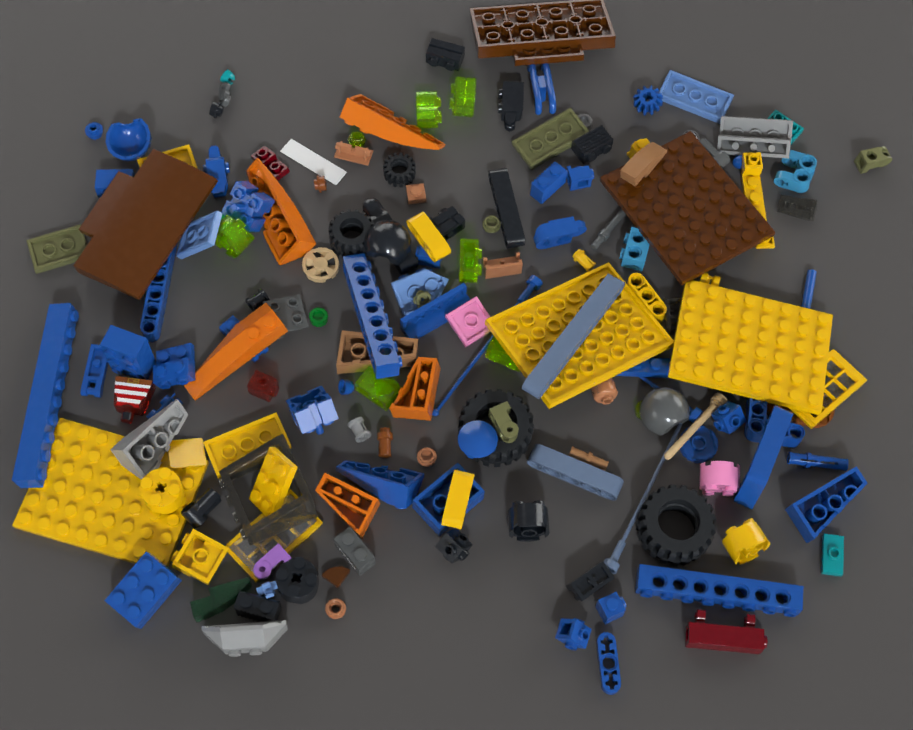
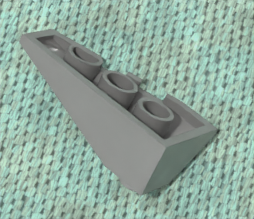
(146, 445)

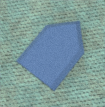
(406, 288)

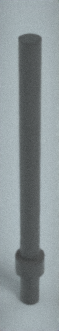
(604, 234)

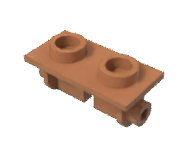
(356, 155)

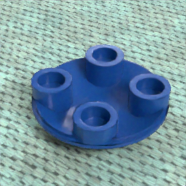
(477, 439)

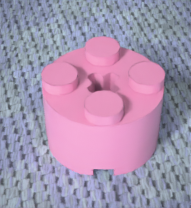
(719, 477)

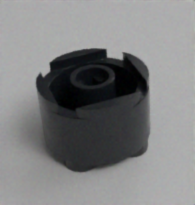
(528, 521)
(298, 569)

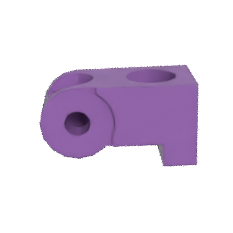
(270, 560)

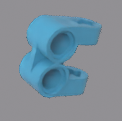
(801, 179)

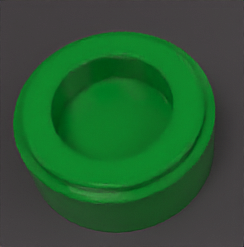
(318, 317)

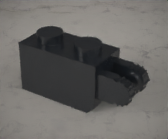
(512, 103)

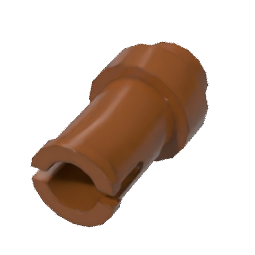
(385, 438)

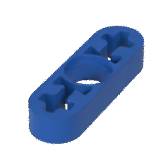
(605, 678)

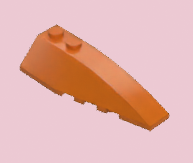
(379, 121)
(283, 225)
(237, 348)

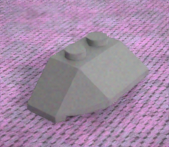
(245, 637)

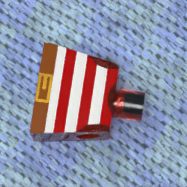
(132, 397)

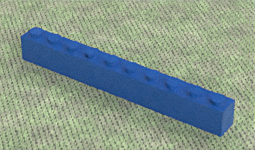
(45, 396)

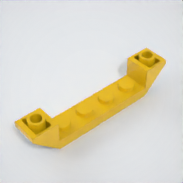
(752, 188)

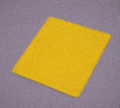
(187, 453)

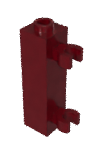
(725, 637)

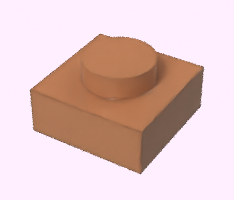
(416, 193)

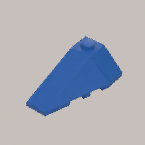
(390, 486)

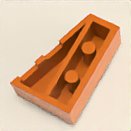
(418, 394)
(348, 502)

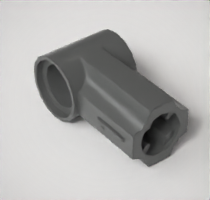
(720, 157)

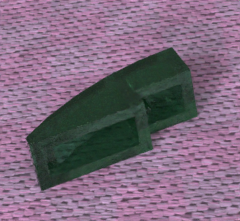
(220, 599)

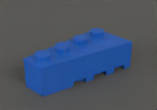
(820, 507)

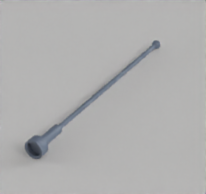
(612, 563)

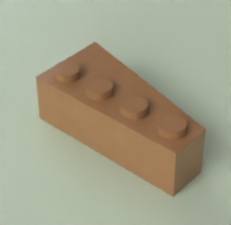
(355, 358)

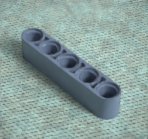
(575, 472)

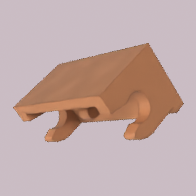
(502, 266)

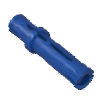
(794, 458)

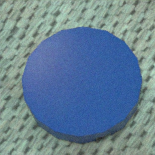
(701, 446)

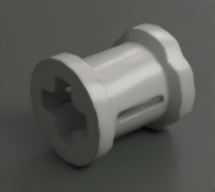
(359, 429)

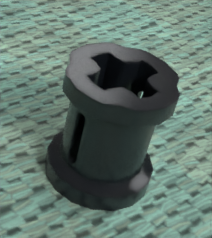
(257, 300)

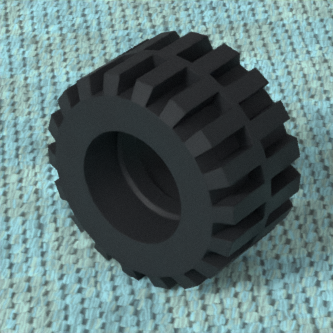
(349, 222)

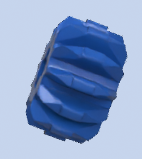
(654, 97)

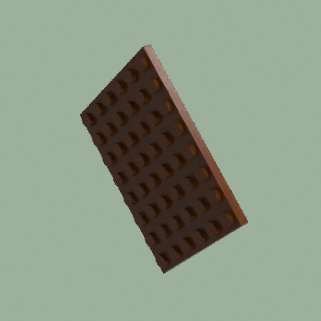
(689, 210)

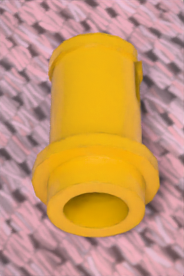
(583, 260)

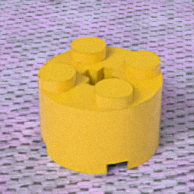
(160, 480)
(745, 541)

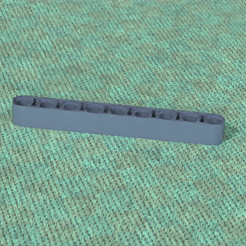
(573, 336)

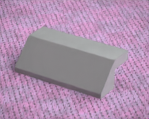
(755, 135)

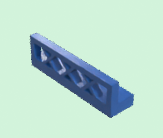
(433, 313)

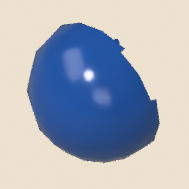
(129, 140)

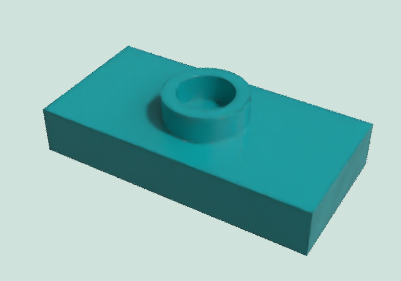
(832, 555)

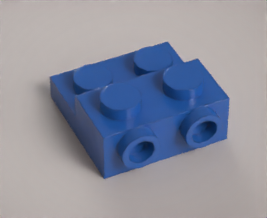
(174, 366)

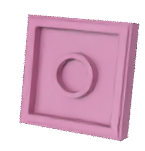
(469, 321)

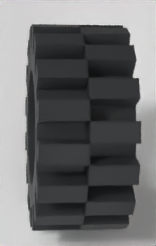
(399, 160)

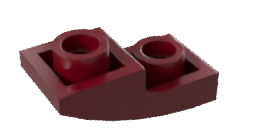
(270, 160)

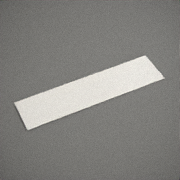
(313, 161)

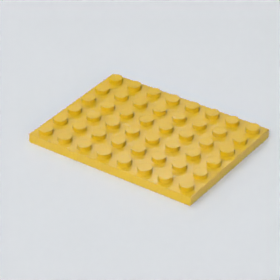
(617, 343)
(751, 346)
(99, 502)

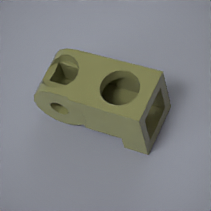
(872, 158)
(502, 422)

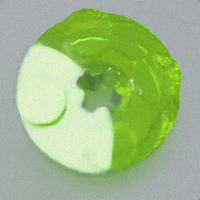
(233, 236)

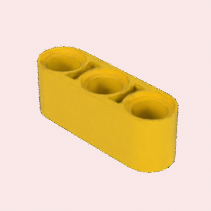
(428, 236)
(644, 289)
(457, 499)

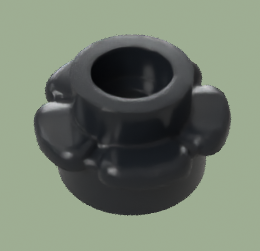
(216, 109)

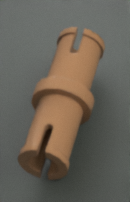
(588, 458)

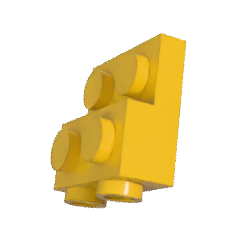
(199, 556)

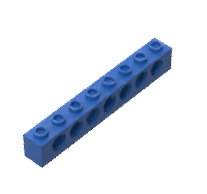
(371, 317)
(769, 590)

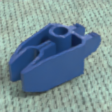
(218, 169)

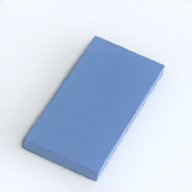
(695, 96)

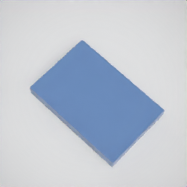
(199, 235)

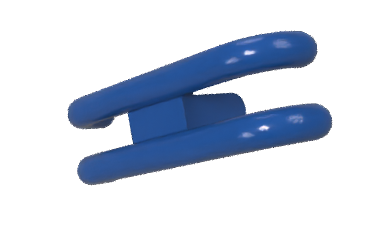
(540, 85)

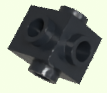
(454, 545)

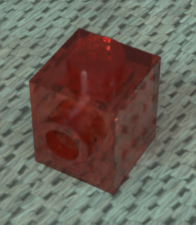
(263, 386)

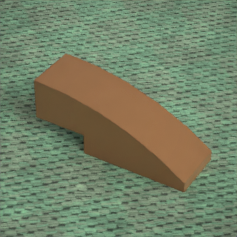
(642, 163)

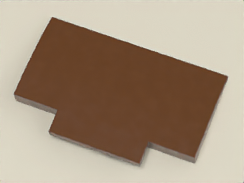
(542, 31)
(141, 222)

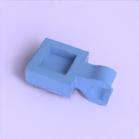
(267, 589)

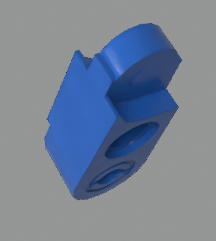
(558, 232)

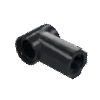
(197, 511)

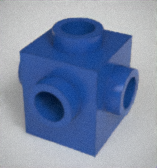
(728, 417)
(573, 633)

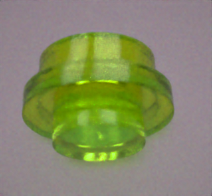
(356, 139)

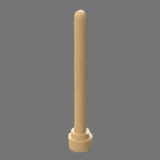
(717, 400)

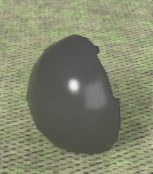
(664, 409)

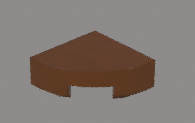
(336, 575)

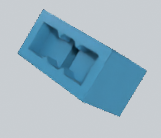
(634, 248)

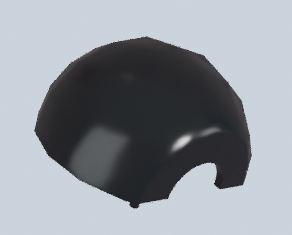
(388, 240)

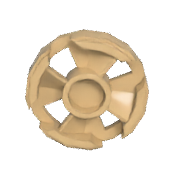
(320, 265)

